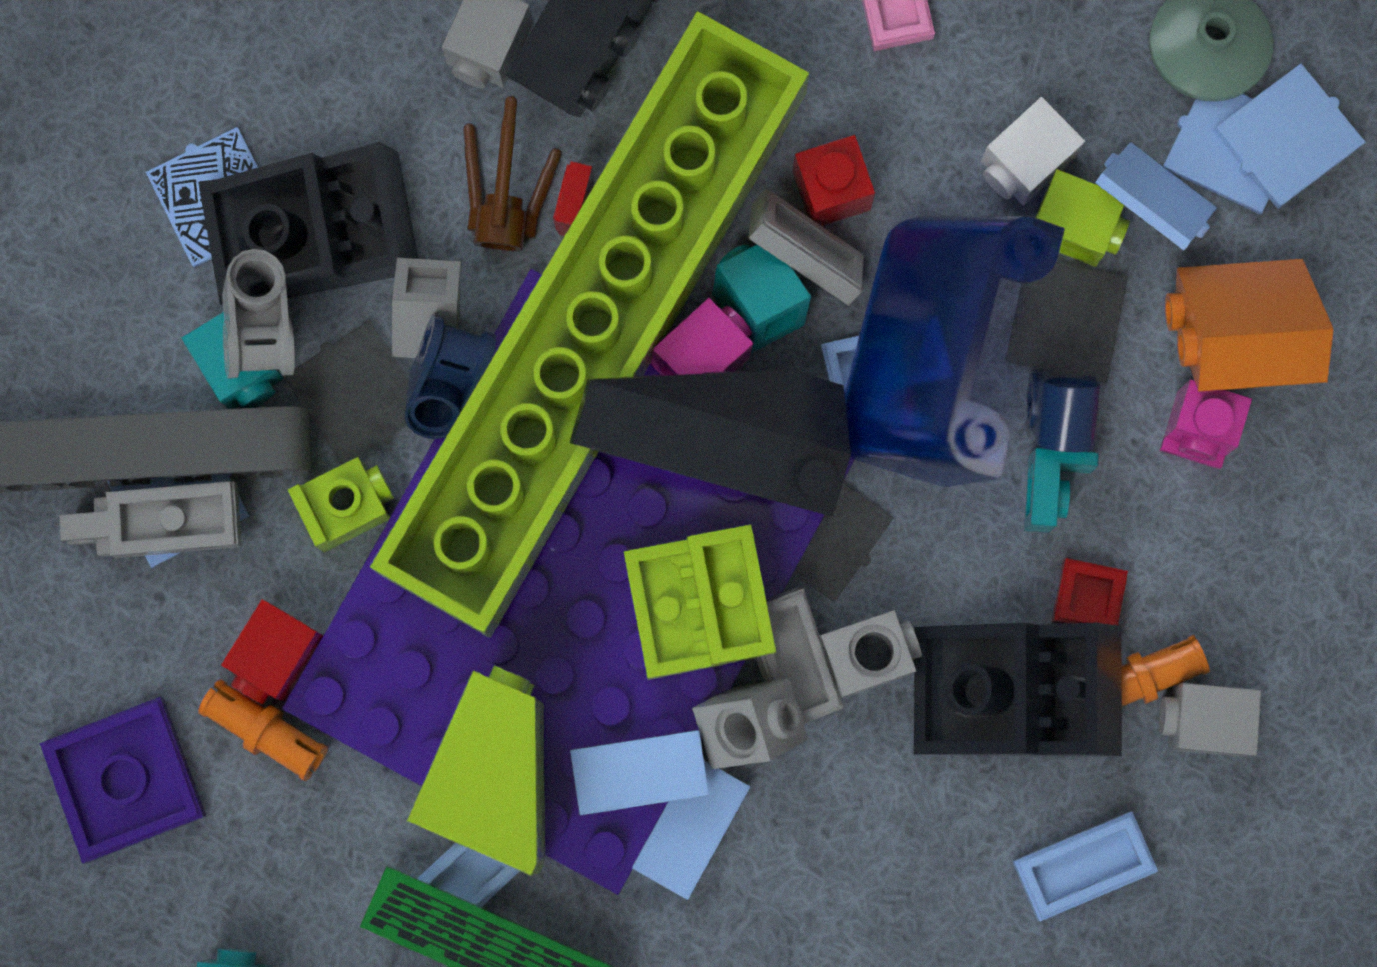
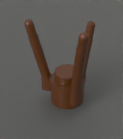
(501, 221)

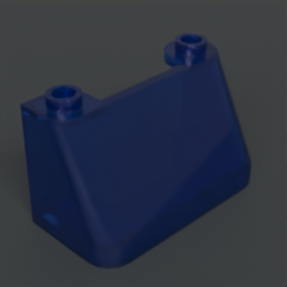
(926, 340)

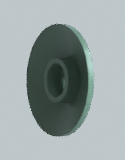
(1206, 66)

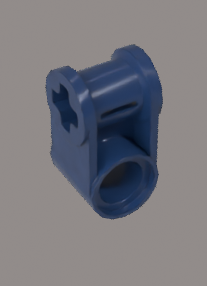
(444, 376)
(1063, 412)

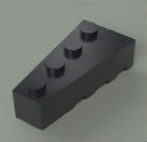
(576, 49)

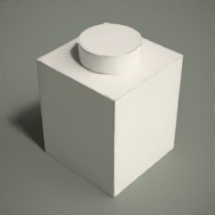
(1030, 152)

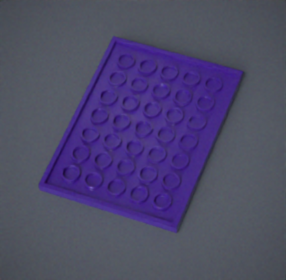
(399, 665)

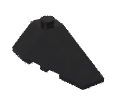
(740, 429)

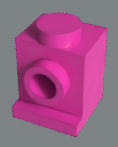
(1205, 424)

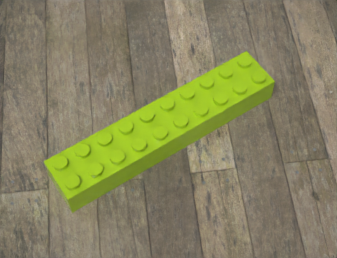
(591, 316)

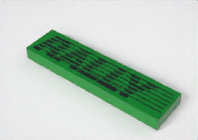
(458, 930)

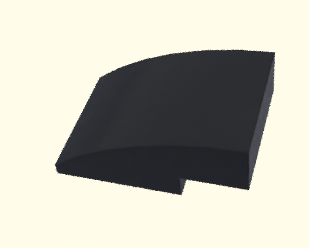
(322, 217)
(1018, 690)

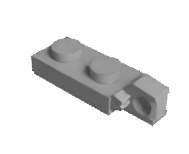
(159, 521)

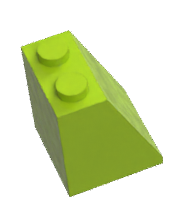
(490, 774)

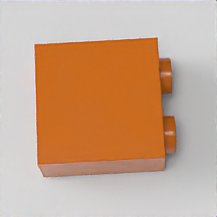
(1250, 325)

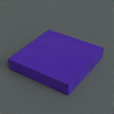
(122, 780)

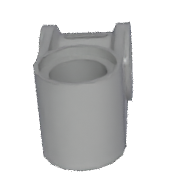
(257, 328)

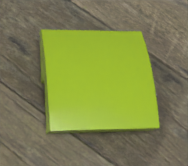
(699, 602)

